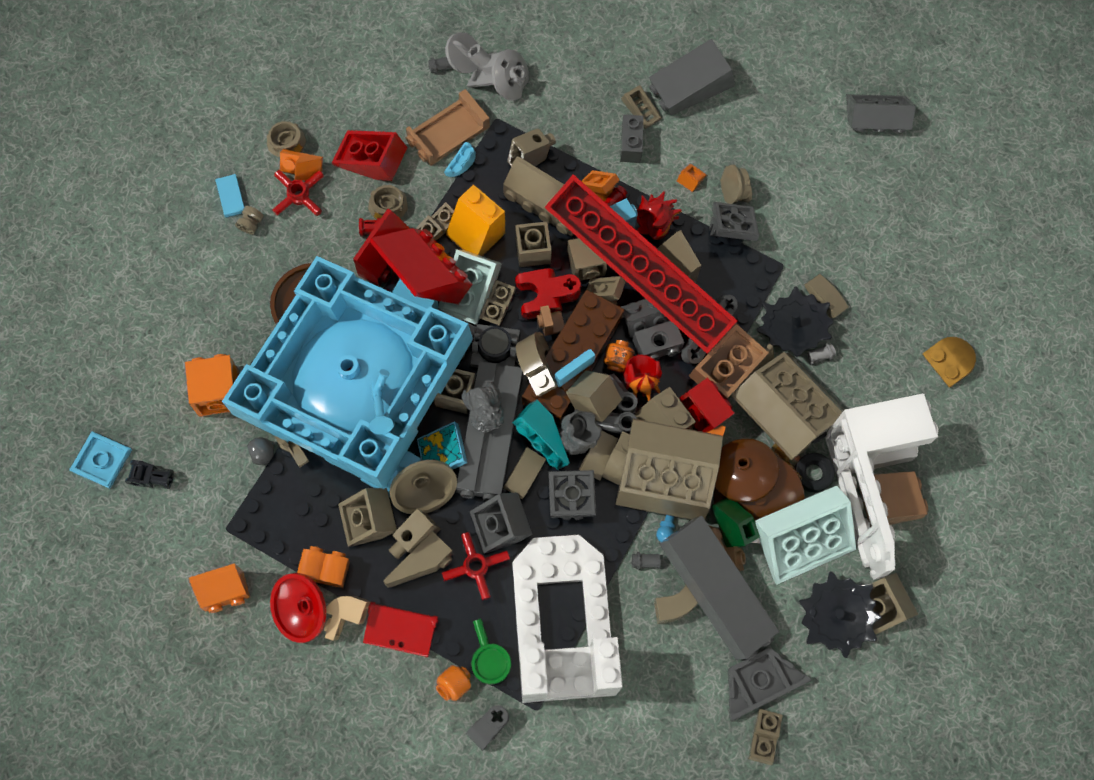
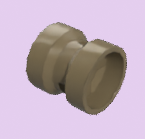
(249, 220)

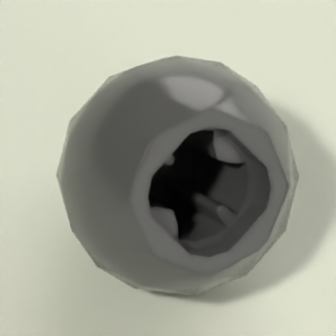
(260, 450)

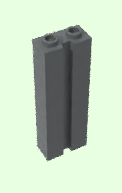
(489, 451)
(719, 588)

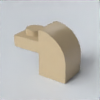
(342, 609)

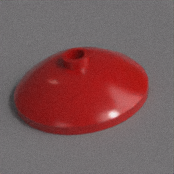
(298, 607)

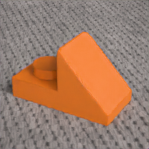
(300, 164)
(601, 183)

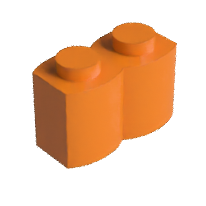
(323, 567)

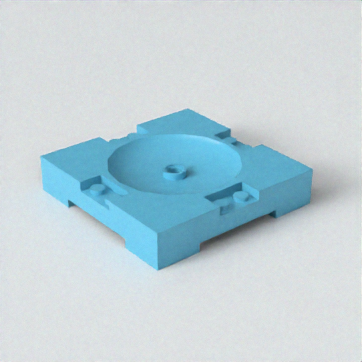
(301, 378)

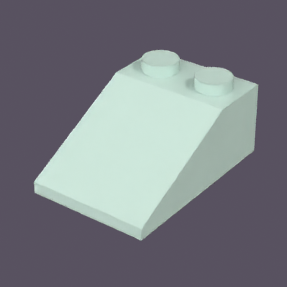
(482, 274)

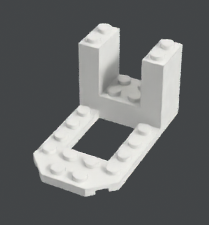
(869, 440)
(567, 671)

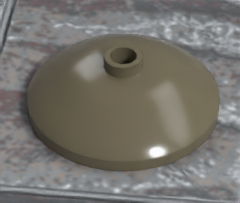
(423, 486)

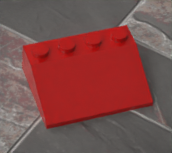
(423, 265)

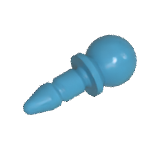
(666, 528)

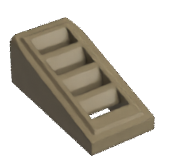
(638, 91)

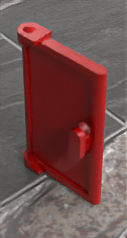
(405, 629)

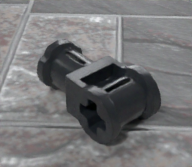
(146, 474)

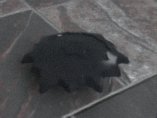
(796, 322)
(840, 614)

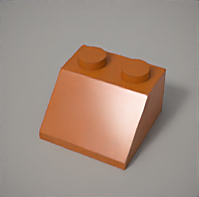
(220, 588)

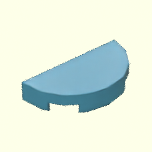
(461, 161)

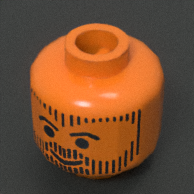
(617, 355)

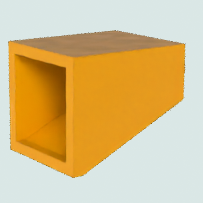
(476, 222)

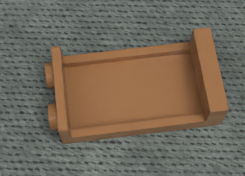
(448, 129)

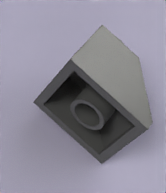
(500, 522)

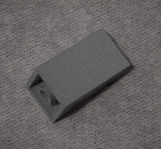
(692, 78)

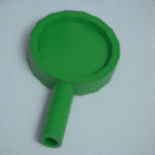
(491, 661)

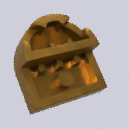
(951, 359)

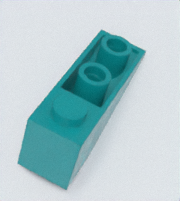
(540, 429)

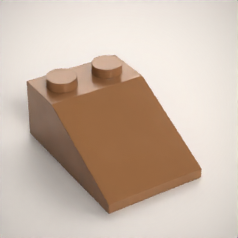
(730, 361)

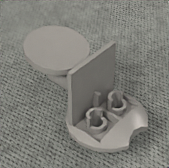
(503, 69)

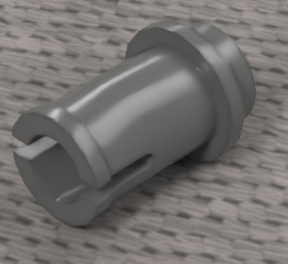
(438, 64)
(645, 560)

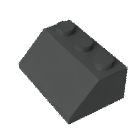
(880, 112)

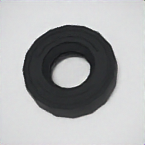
(826, 467)

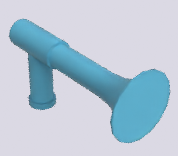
(381, 423)

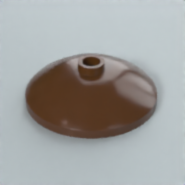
(751, 481)

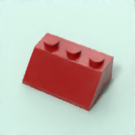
(368, 261)

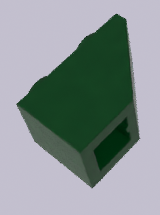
(735, 523)

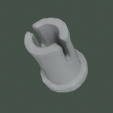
(822, 353)

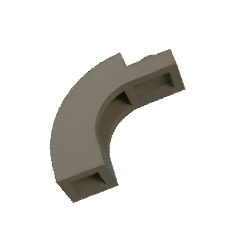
(532, 360)
(674, 607)

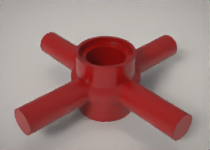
(295, 186)
(473, 556)

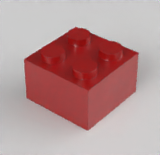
(706, 405)

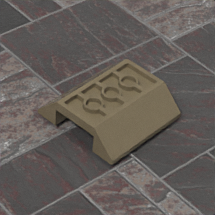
(788, 404)
(669, 470)

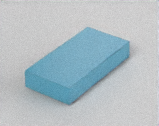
(230, 195)
(574, 367)

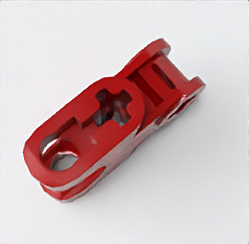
(549, 290)

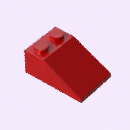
(371, 153)

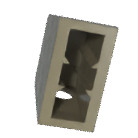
(531, 147)
(418, 525)

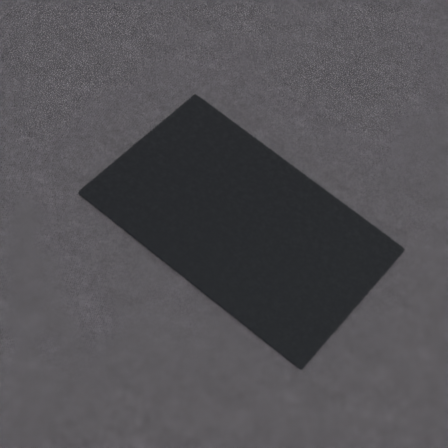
(300, 507)

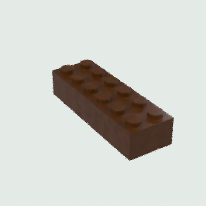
(587, 328)

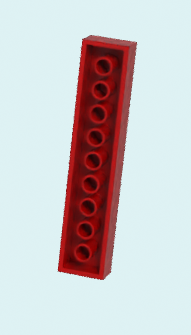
(641, 264)

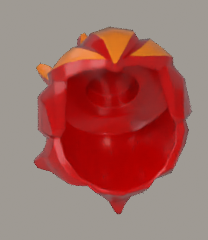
(656, 216)
(643, 375)

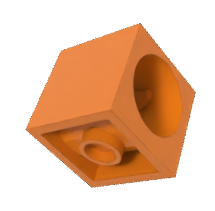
(209, 383)

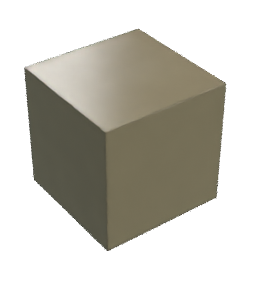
(533, 244)
(584, 262)
(452, 393)
(594, 394)

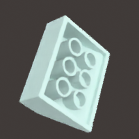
(807, 534)

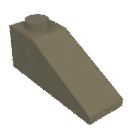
(423, 560)

